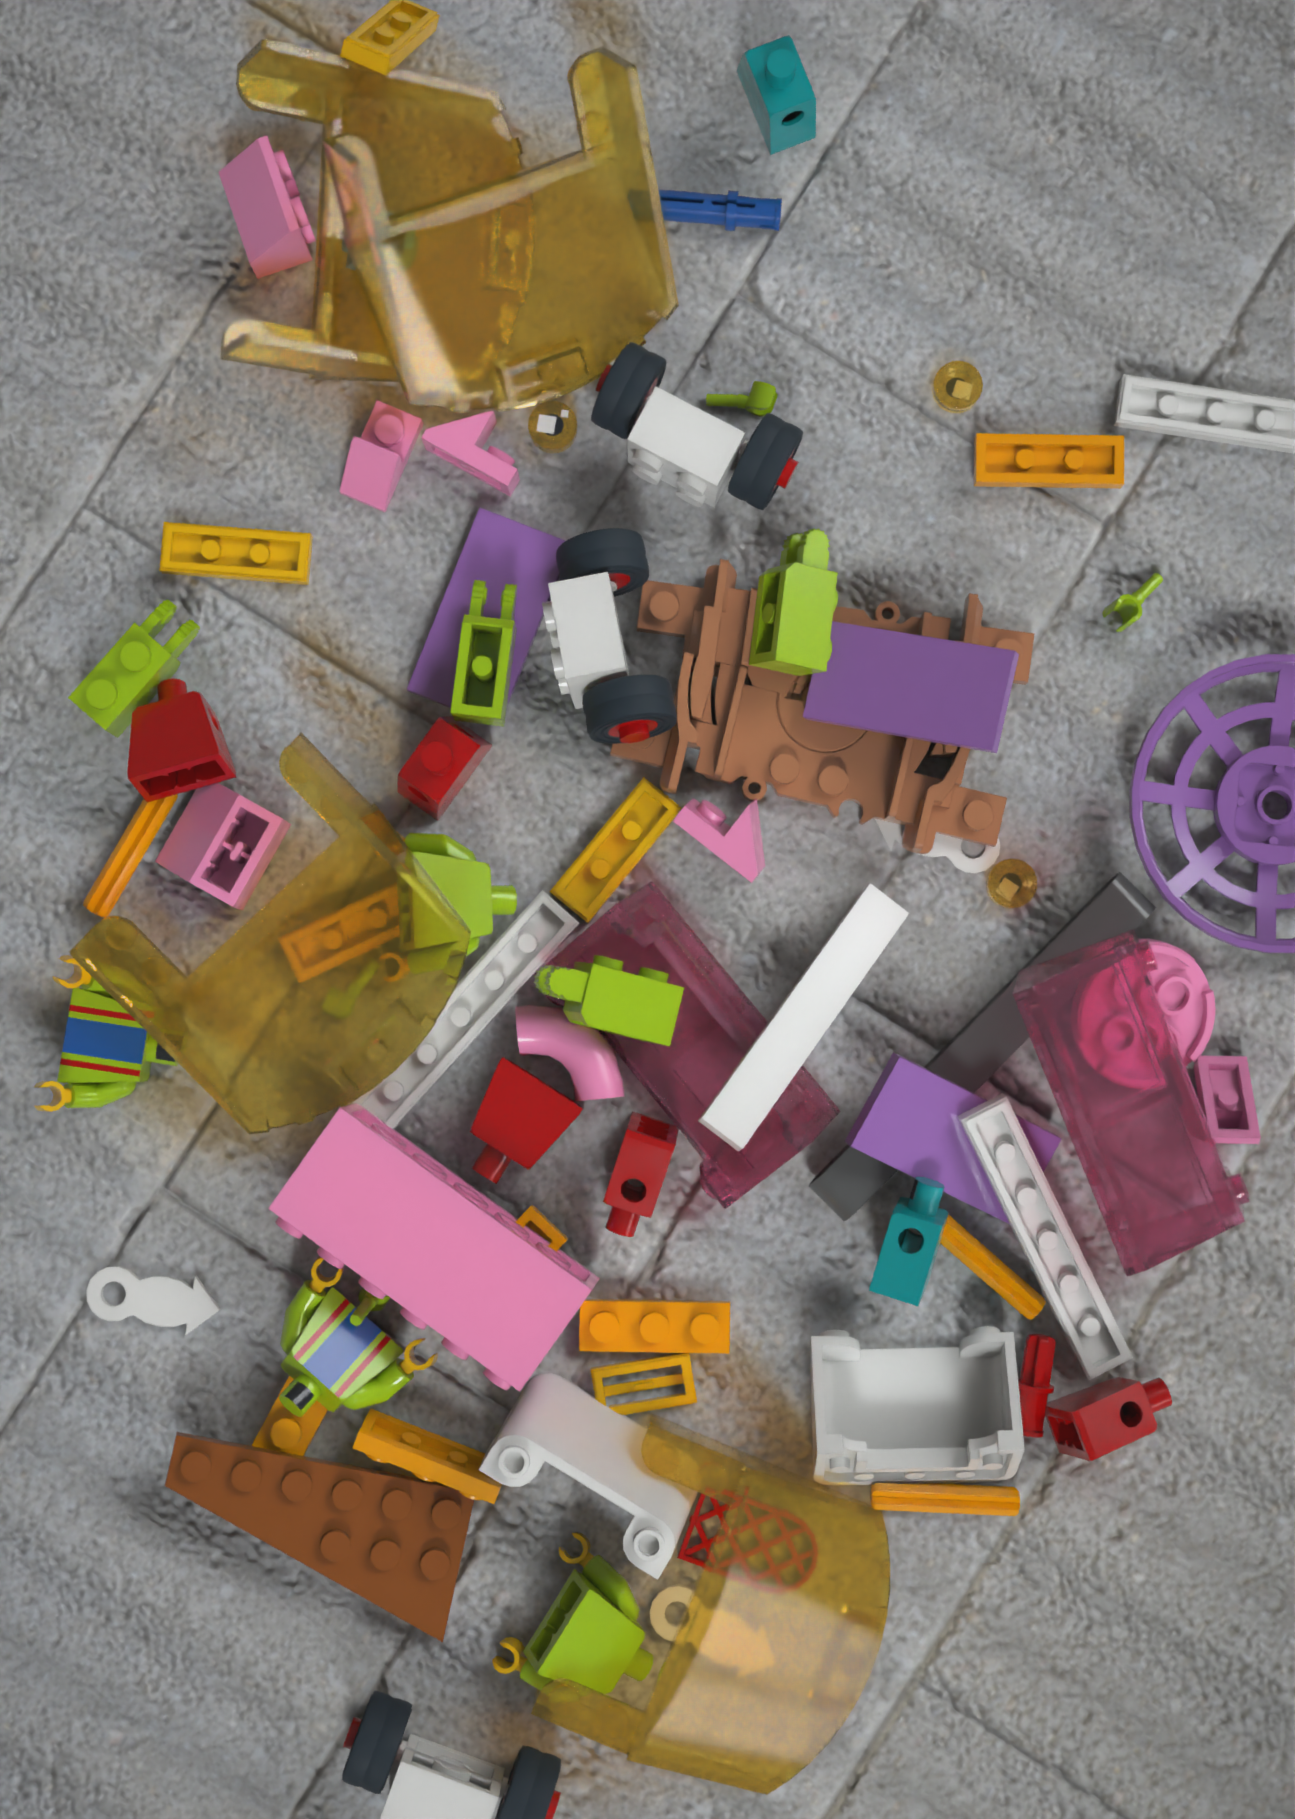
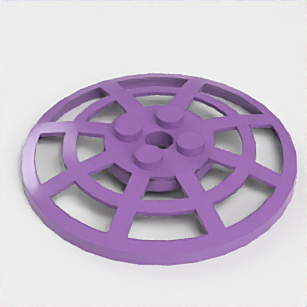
(1234, 802)

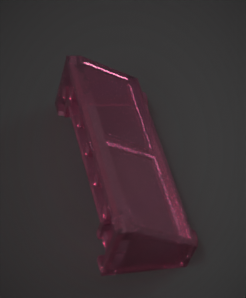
(708, 1042)
(1128, 1100)

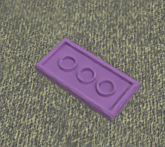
(500, 554)
(914, 687)
(916, 1129)

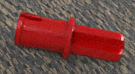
(1035, 1382)

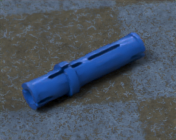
(721, 209)

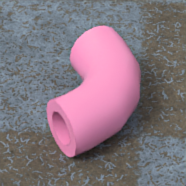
(578, 1048)

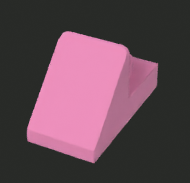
(462, 445)
(380, 456)
(736, 845)
(1227, 1098)

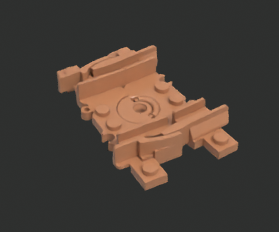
(770, 742)

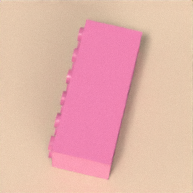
(432, 1246)

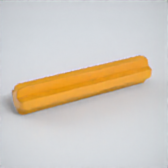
(127, 855)
(991, 1269)
(946, 1498)

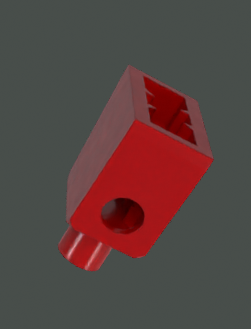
(176, 744)
(441, 766)
(519, 1120)
(644, 1157)
(1106, 1416)

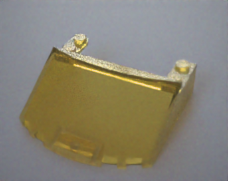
(425, 145)
(523, 277)
(316, 985)
(770, 1633)

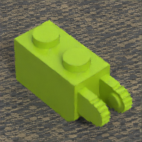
(796, 608)
(485, 660)
(133, 670)
(615, 1000)

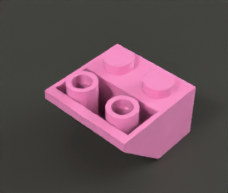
(267, 209)
(223, 844)

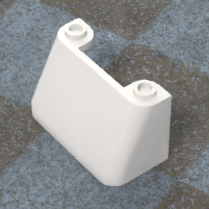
(915, 1411)
(598, 1449)

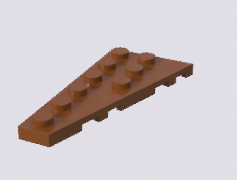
(357, 1525)

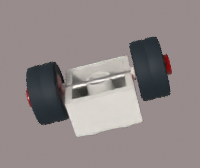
(687, 445)
(590, 640)
(438, 1779)

